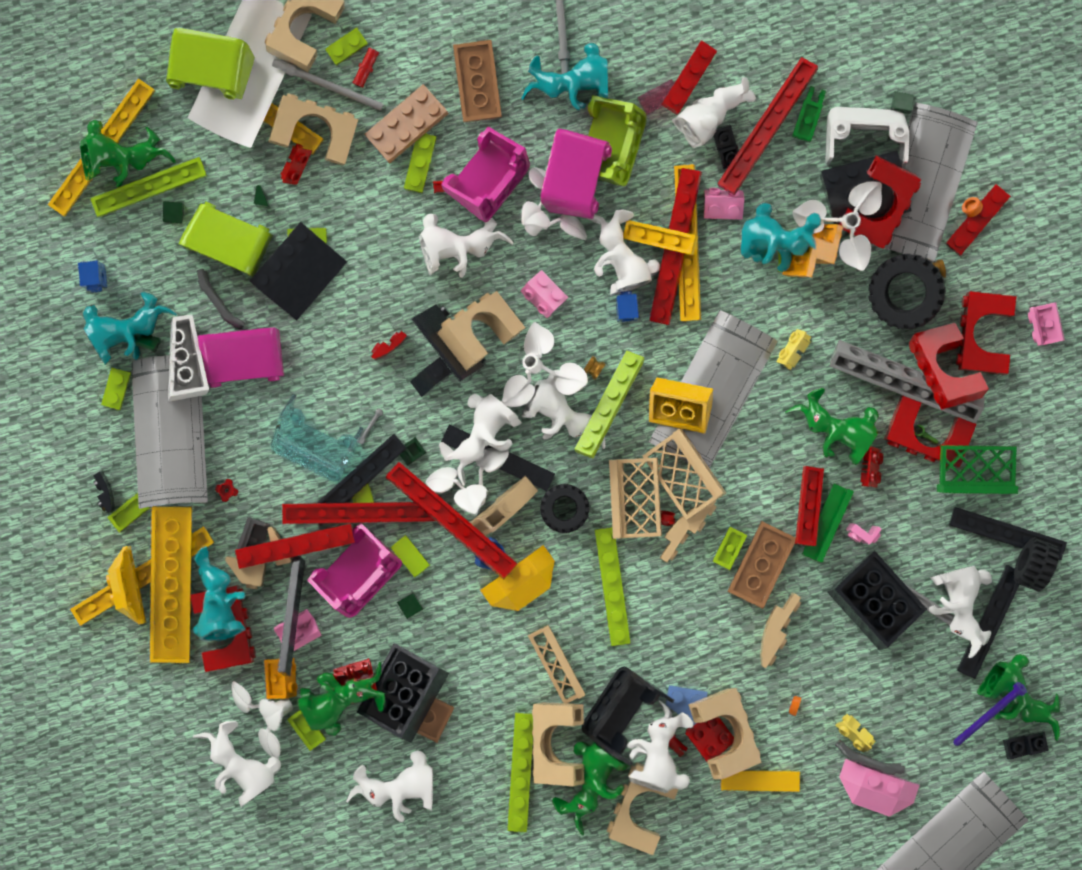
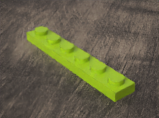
(148, 187)
(609, 404)
(612, 587)
(520, 772)

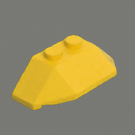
(524, 583)
(125, 586)

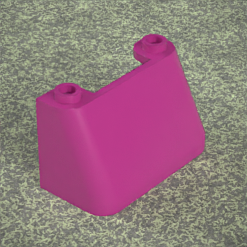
(573, 174)
(488, 175)
(241, 355)
(356, 573)

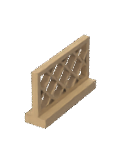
(698, 464)
(618, 495)

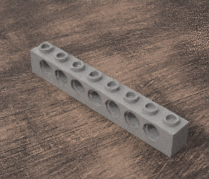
(896, 378)

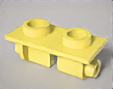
(797, 341)
(861, 739)

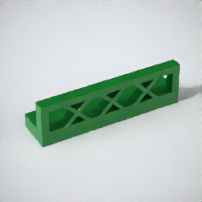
(829, 520)

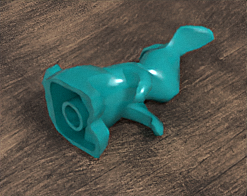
(585, 75)
(765, 235)
(109, 331)
(217, 617)

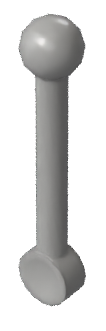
(378, 412)

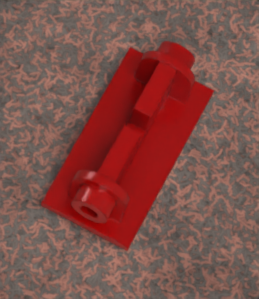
(293, 171)

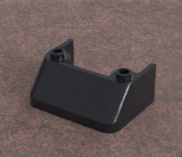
(616, 708)

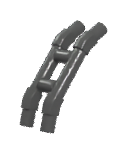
(205, 286)
(886, 768)

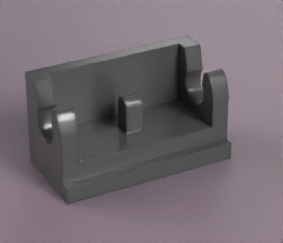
(253, 533)

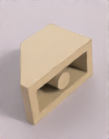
(251, 576)

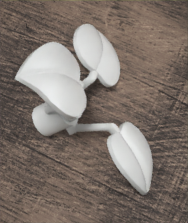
(866, 199)
(536, 219)
(537, 342)
(475, 495)
(271, 712)

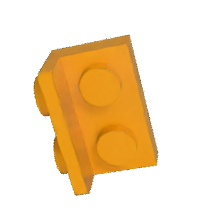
(278, 685)

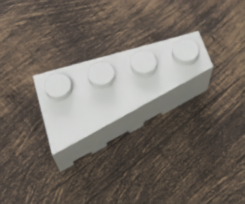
(186, 365)

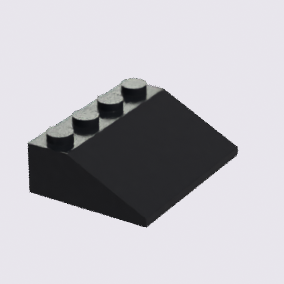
(840, 180)
(298, 271)
(429, 324)
(877, 601)
(409, 692)

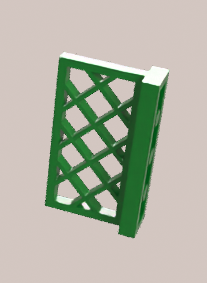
(981, 486)

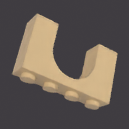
(285, 45)
(341, 126)
(492, 311)
(743, 751)
(547, 766)
(623, 828)

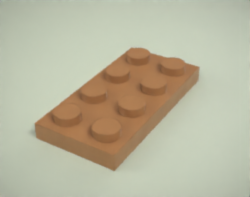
(477, 81)
(406, 123)
(762, 564)

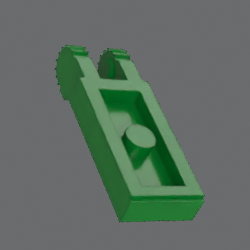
(808, 116)

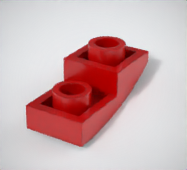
(383, 349)

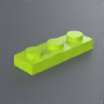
(420, 163)

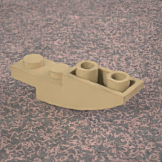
(505, 506)
(678, 531)
(772, 636)

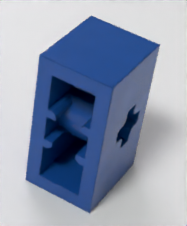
(92, 276)
(627, 307)

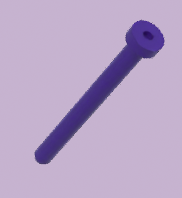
(1019, 689)

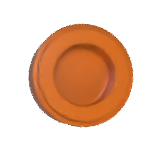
(972, 207)
(794, 705)

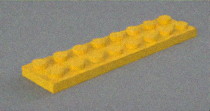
(170, 584)

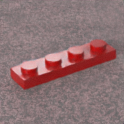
(689, 77)
(974, 225)
(809, 506)

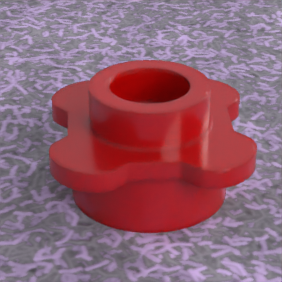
(227, 485)
(667, 518)

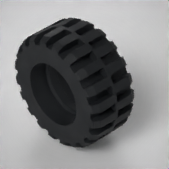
(887, 310)

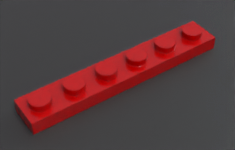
(295, 546)

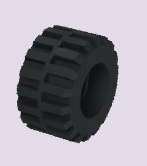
(577, 496)
(1036, 564)

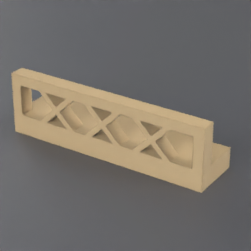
(574, 683)

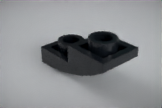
(725, 145)
(106, 498)
(1025, 745)

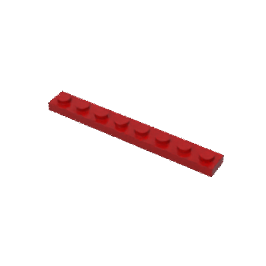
(767, 126)
(672, 260)
(353, 513)
(451, 520)

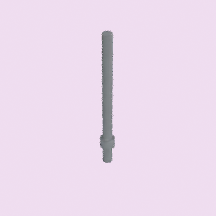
(564, 54)
(292, 70)

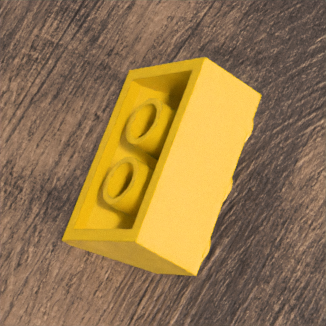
(680, 405)

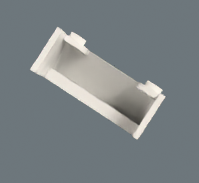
(843, 119)

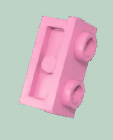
(723, 205)
(544, 294)
(1046, 324)
(858, 534)
(306, 630)

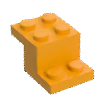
(825, 253)

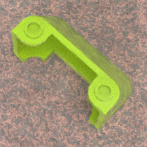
(209, 62)
(623, 128)
(226, 239)

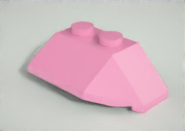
(877, 790)

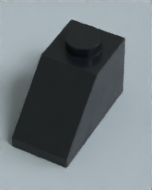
(431, 377)

